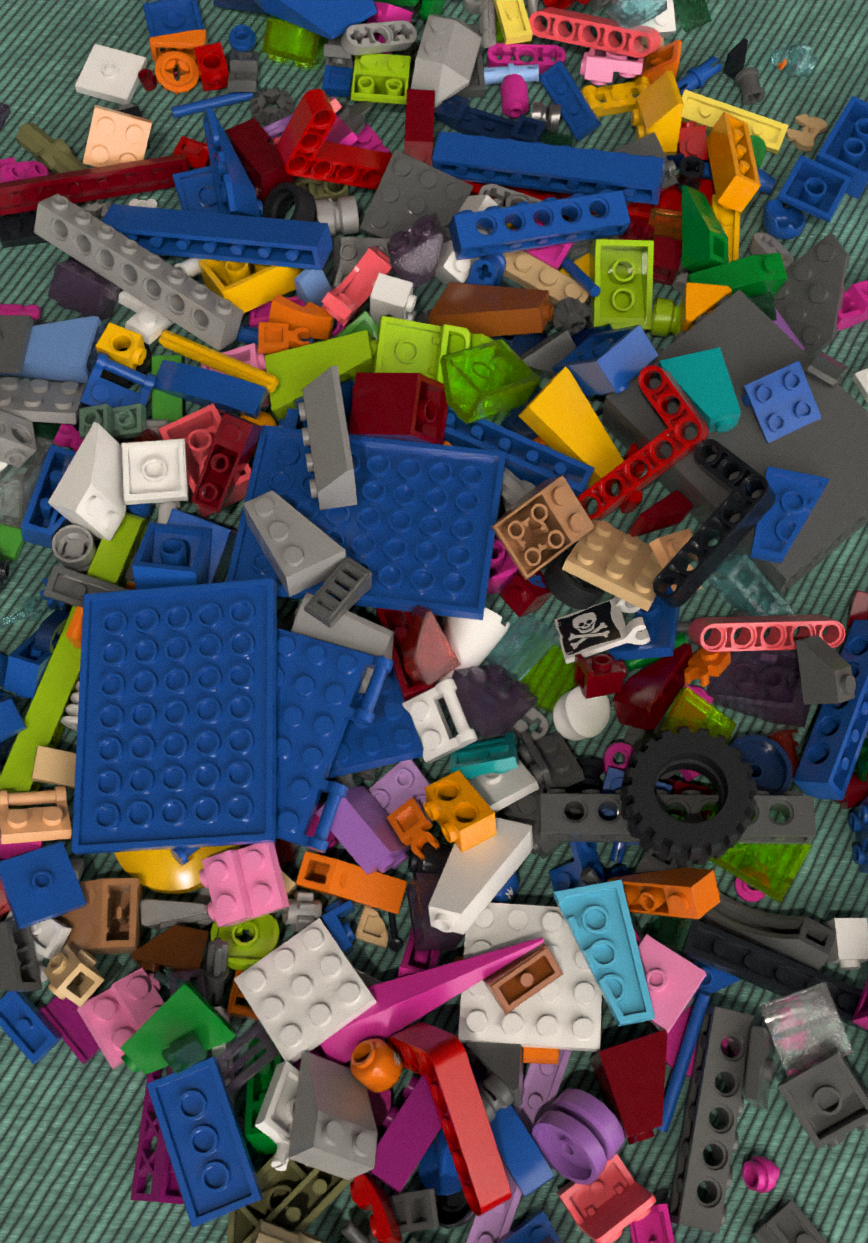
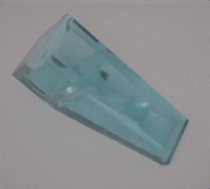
(747, 588)

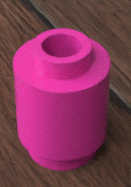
(514, 96)

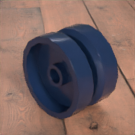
(768, 761)

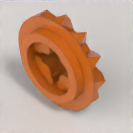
(186, 65)

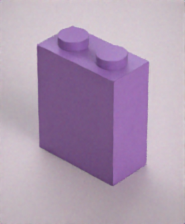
(367, 832)

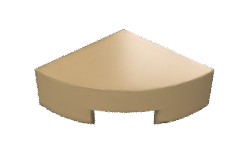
(372, 928)

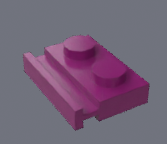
(70, 1025)

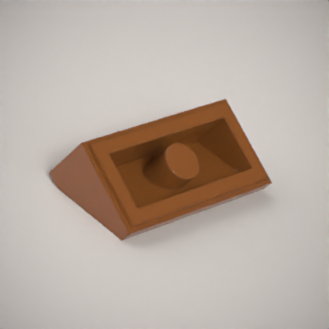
(523, 977)

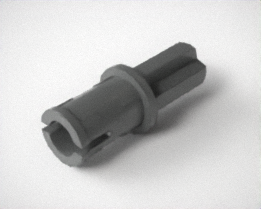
(215, 969)

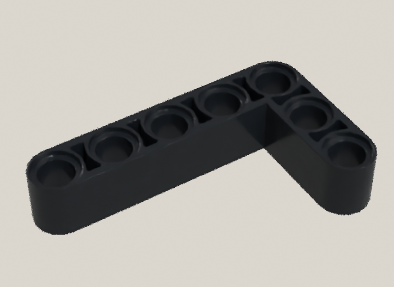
(717, 524)

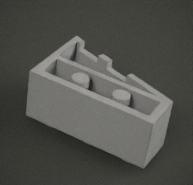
(292, 543)

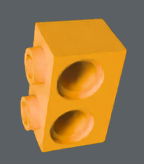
(459, 811)

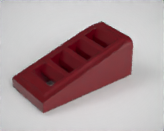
(662, 515)

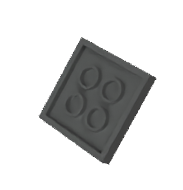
(409, 192)

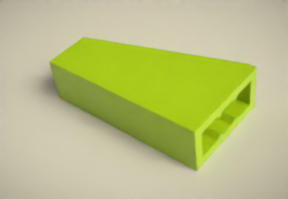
(303, 364)

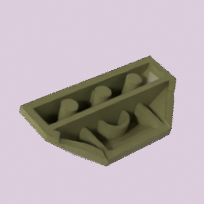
(290, 1199)

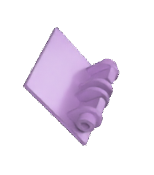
(399, 786)

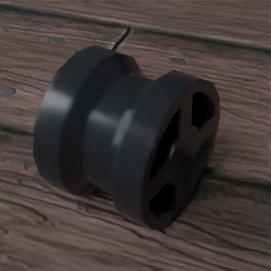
(592, 770)

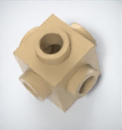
(73, 975)

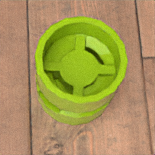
(665, 317)

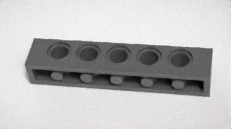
(697, 1131)

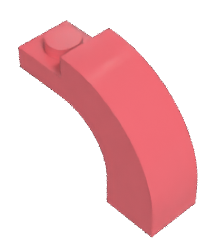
(355, 290)

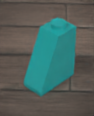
(707, 386)

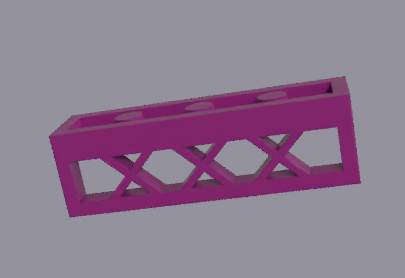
(164, 1182)

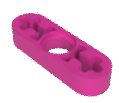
(546, 52)

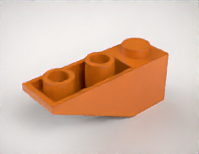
(351, 883)
(671, 892)

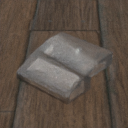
(805, 1027)

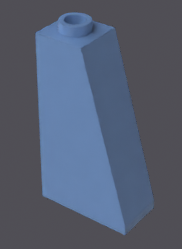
(62, 350)

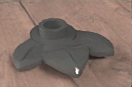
(353, 115)

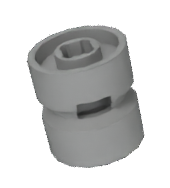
(339, 215)
(74, 548)

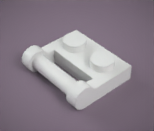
(432, 725)

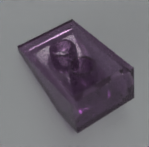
(762, 686)

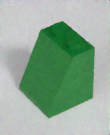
(175, 1019)

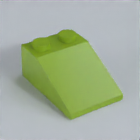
(626, 282)

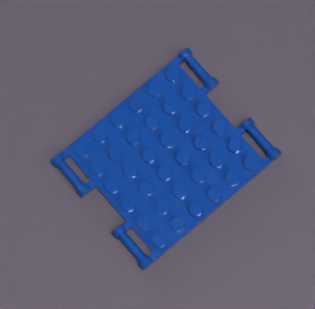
(313, 705)

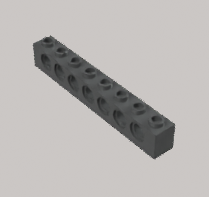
(556, 827)

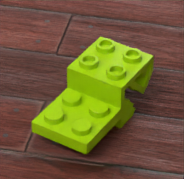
(418, 346)

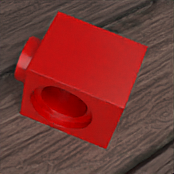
(211, 66)

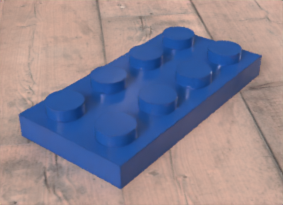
(204, 1142)

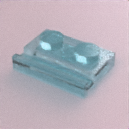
(523, 646)

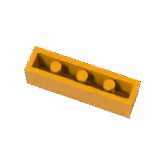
(732, 162)

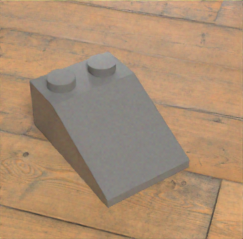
(332, 1120)

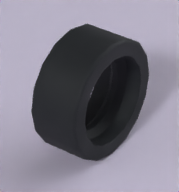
(280, 197)
(567, 589)

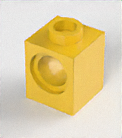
(116, 338)

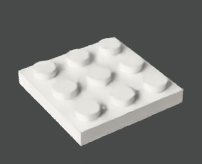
(304, 991)

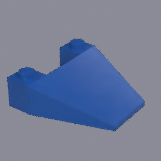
(321, 17)

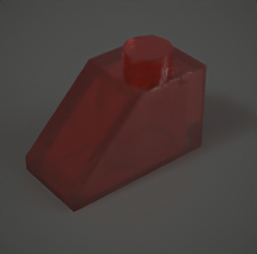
(427, 648)

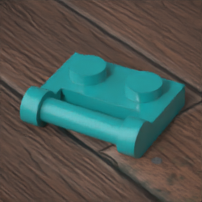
(486, 757)

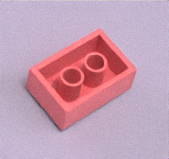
(199, 432)

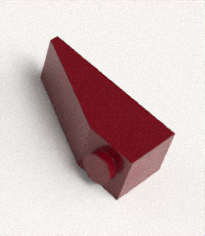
(419, 124)
(652, 690)

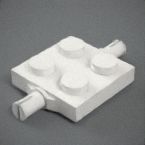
(278, 1111)

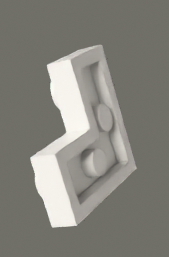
(146, 320)

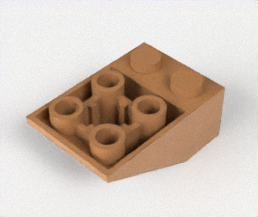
(542, 525)
(110, 918)

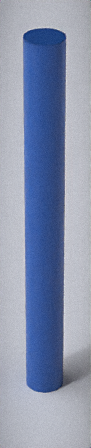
(683, 1059)

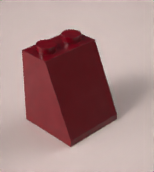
(398, 407)
(634, 1083)

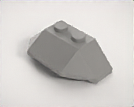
(445, 57)

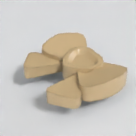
(805, 139)

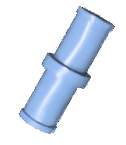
(495, 75)

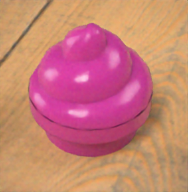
(760, 1174)

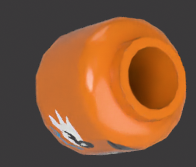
(376, 1065)

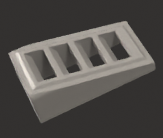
(166, 913)

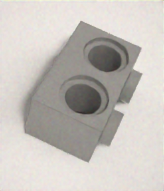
(16, 439)

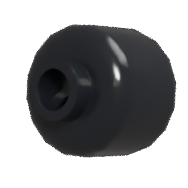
(434, 861)

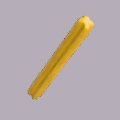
(217, 360)

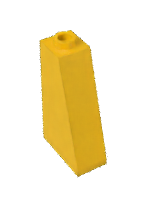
(570, 425)

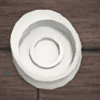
(581, 717)

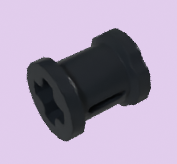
(687, 172)

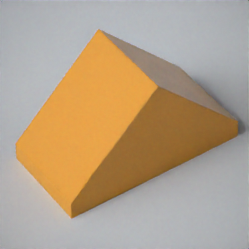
(699, 299)

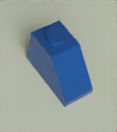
(26, 668)

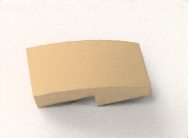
(54, 767)

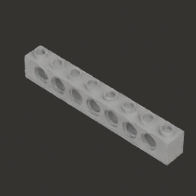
(138, 271)

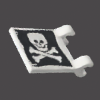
(600, 629)

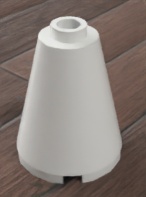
(473, 639)

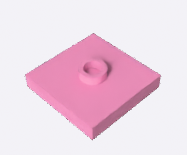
(669, 981)

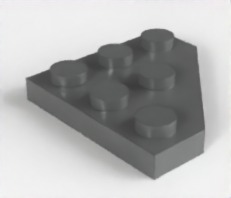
(814, 294)

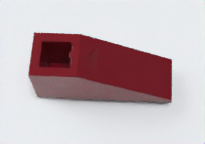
(225, 461)

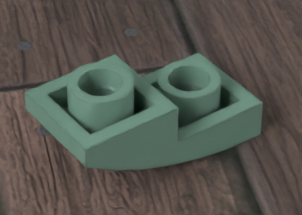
(119, 422)

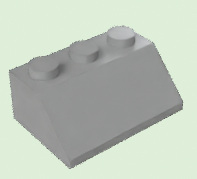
(349, 632)

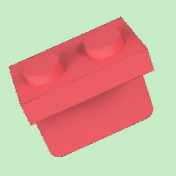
(608, 1203)

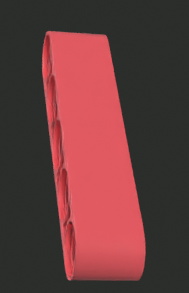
(582, 35)
(753, 629)

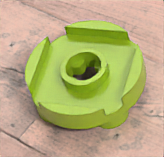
(245, 954)

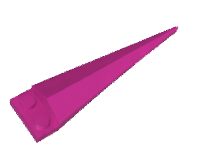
(413, 996)

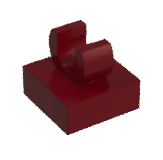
(638, 231)

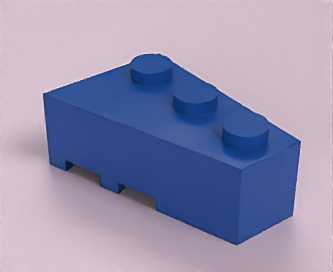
(41, 519)

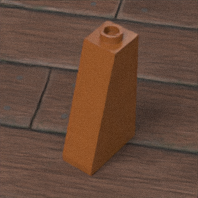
(493, 309)

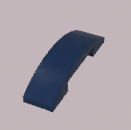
(471, 121)

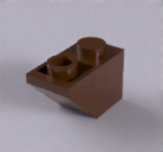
(174, 950)

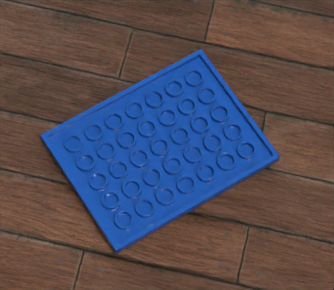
(415, 523)
(177, 718)

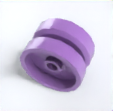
(578, 1136)

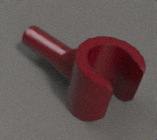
(149, 80)

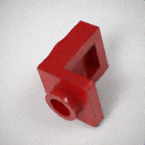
(693, 140)
(194, 151)

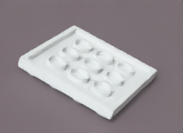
(556, 1017)

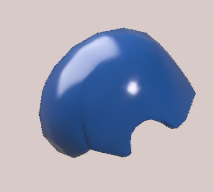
(782, 221)

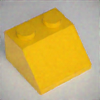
(659, 111)

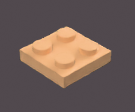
(115, 138)

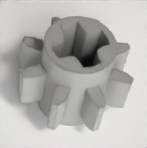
(302, 911)

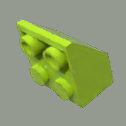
(381, 78)

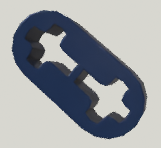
(50, 630)

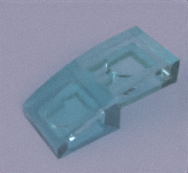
(636, 12)

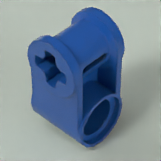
(487, 270)

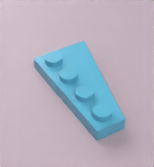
(607, 941)

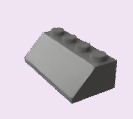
(329, 442)

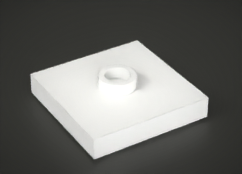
(110, 74)
(154, 471)
(505, 788)

